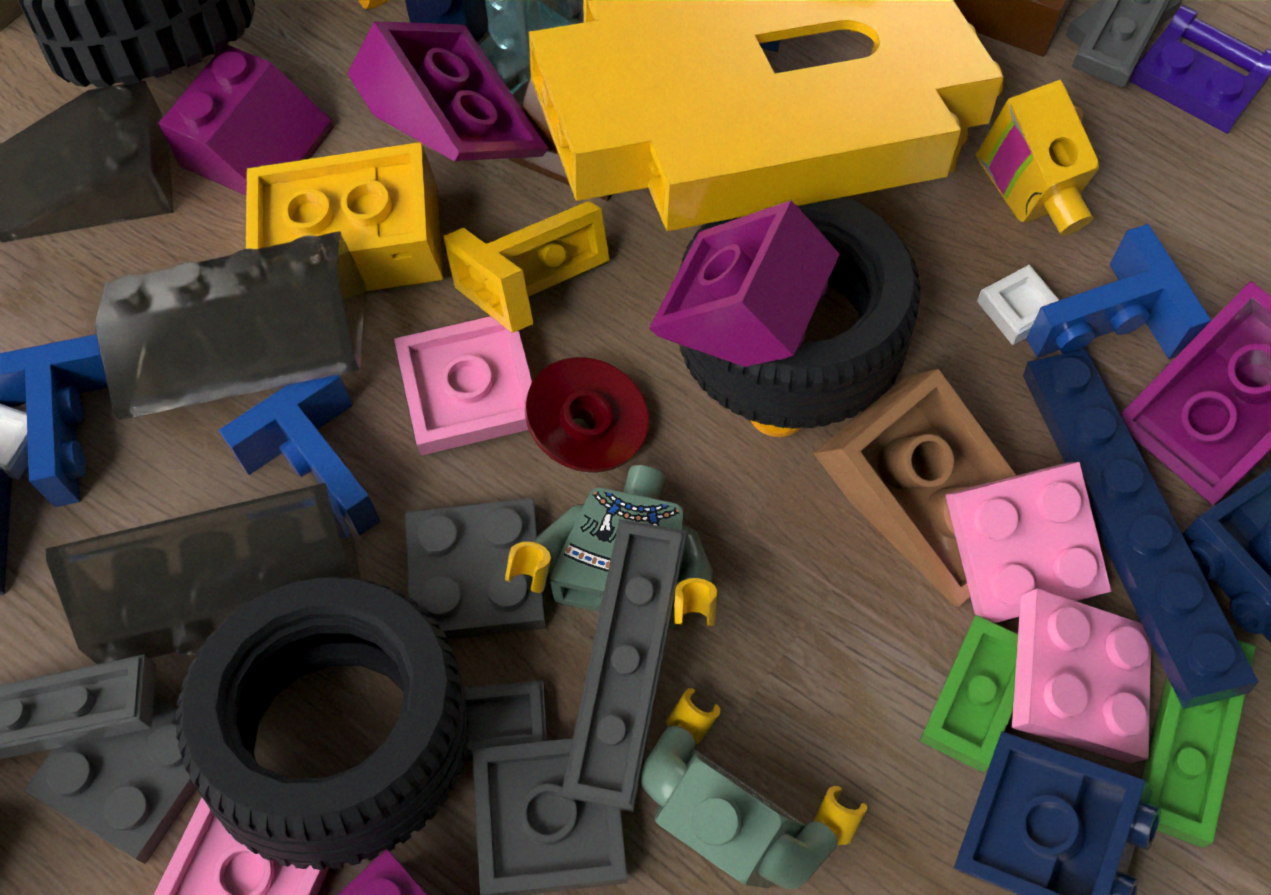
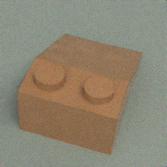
(903, 461)

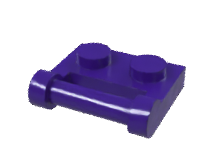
(1198, 81)

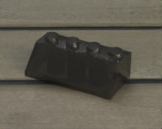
(231, 325)
(181, 577)

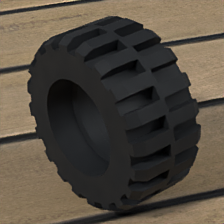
(132, 38)

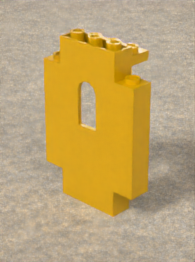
(696, 114)

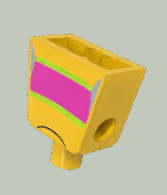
(1041, 158)

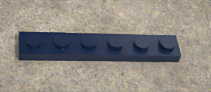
(1140, 533)

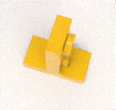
(525, 262)

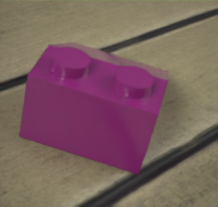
(442, 92)
(1213, 402)

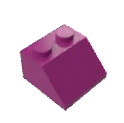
(241, 118)
(749, 287)

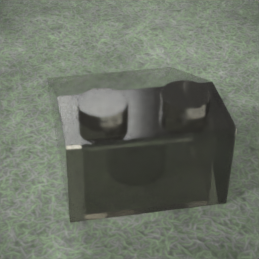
(86, 165)

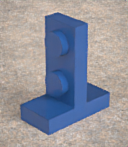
(1147, 292)
(50, 384)
(288, 426)

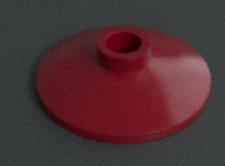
(599, 396)

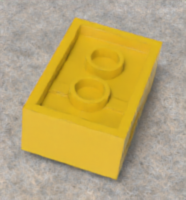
(376, 199)

